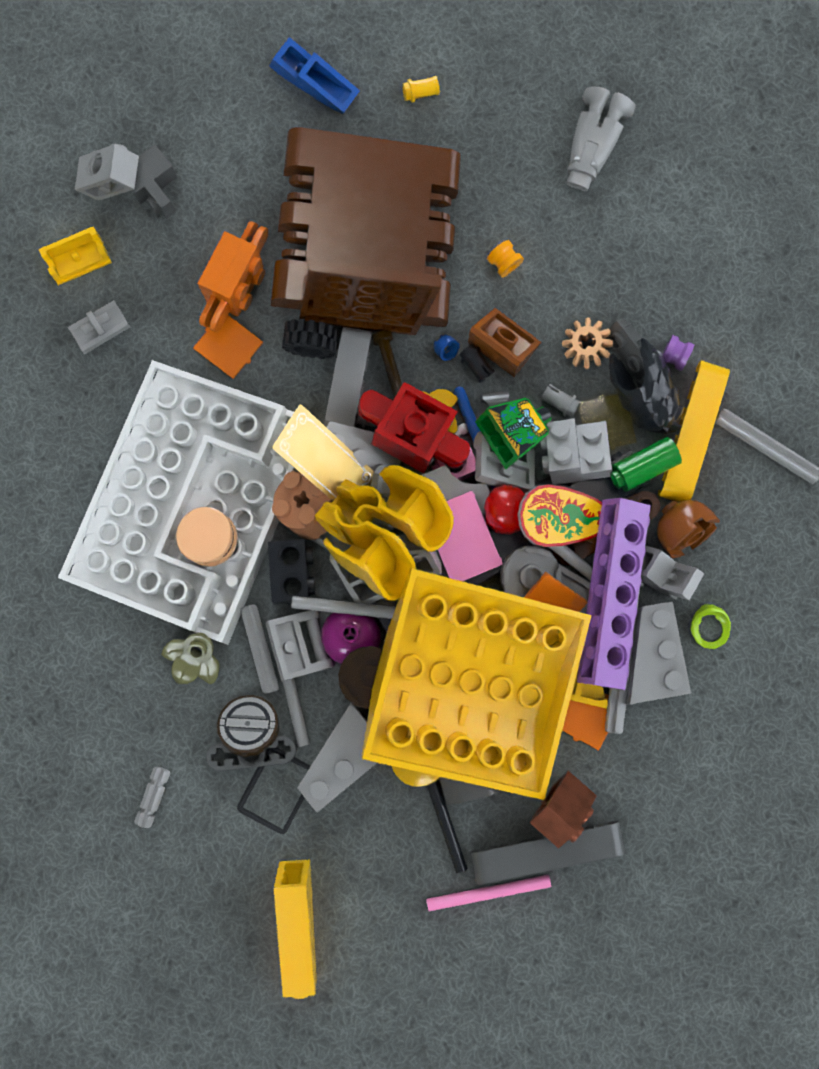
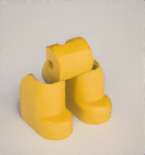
(375, 553)

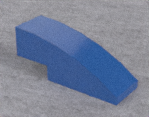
(313, 76)

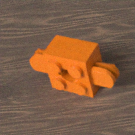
(232, 275)

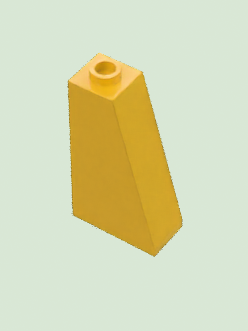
(295, 928)

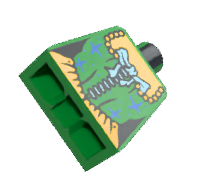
(513, 429)

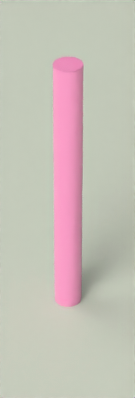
(488, 893)

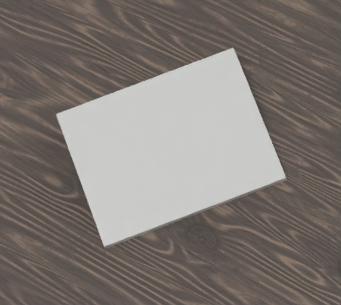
(186, 451)

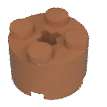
(296, 505)

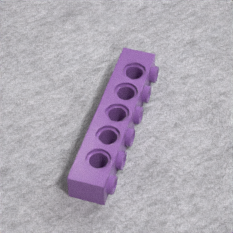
(614, 593)

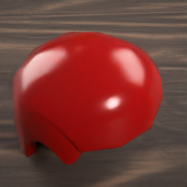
(502, 509)

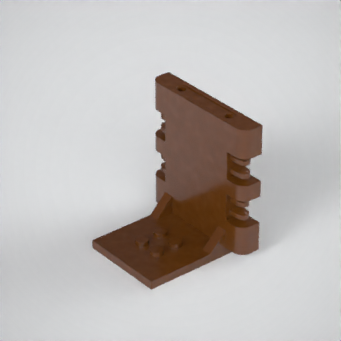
(366, 231)

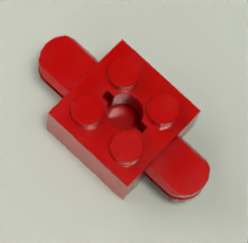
(419, 417)

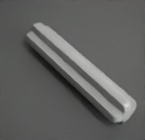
(259, 649)

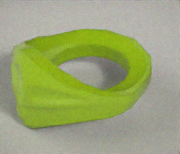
(720, 615)

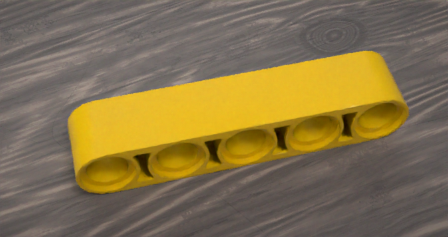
(696, 430)

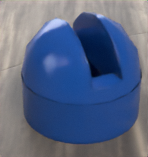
(443, 341)

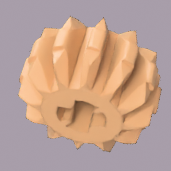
(585, 333)

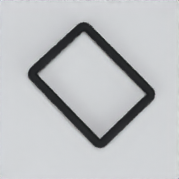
(251, 785)

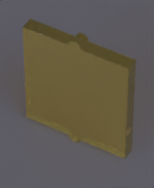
(617, 419)

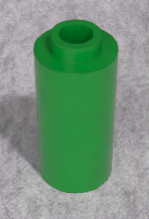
(645, 464)

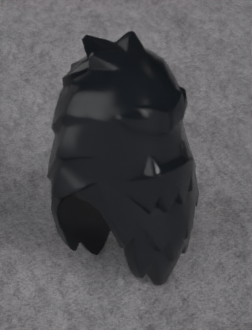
(656, 401)

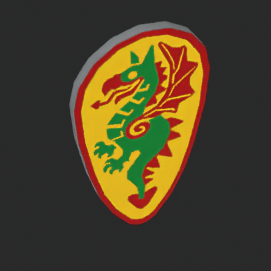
(558, 516)

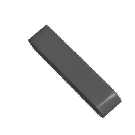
(541, 855)

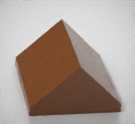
(503, 341)

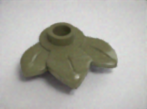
(190, 662)

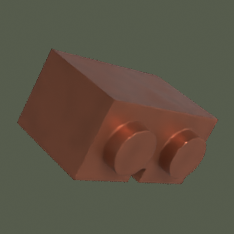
(564, 810)

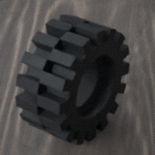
(309, 339)

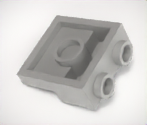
(576, 451)

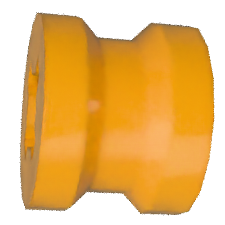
(505, 258)

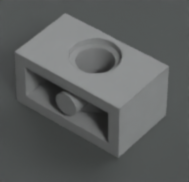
(107, 172)

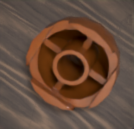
(685, 525)

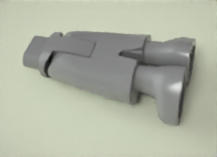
(593, 139)

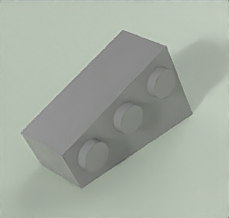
(657, 656)

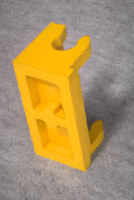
(75, 255)

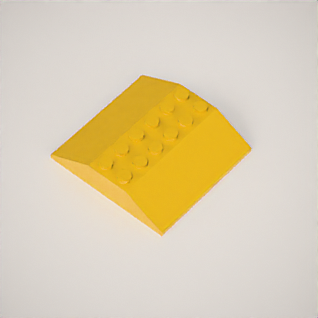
(474, 685)

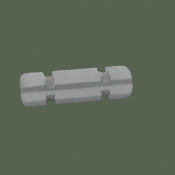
(152, 797)

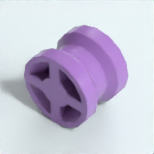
(677, 352)

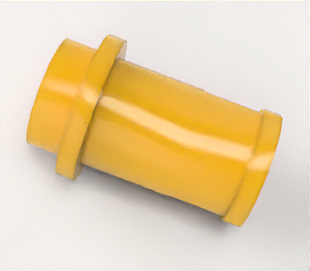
(420, 88)

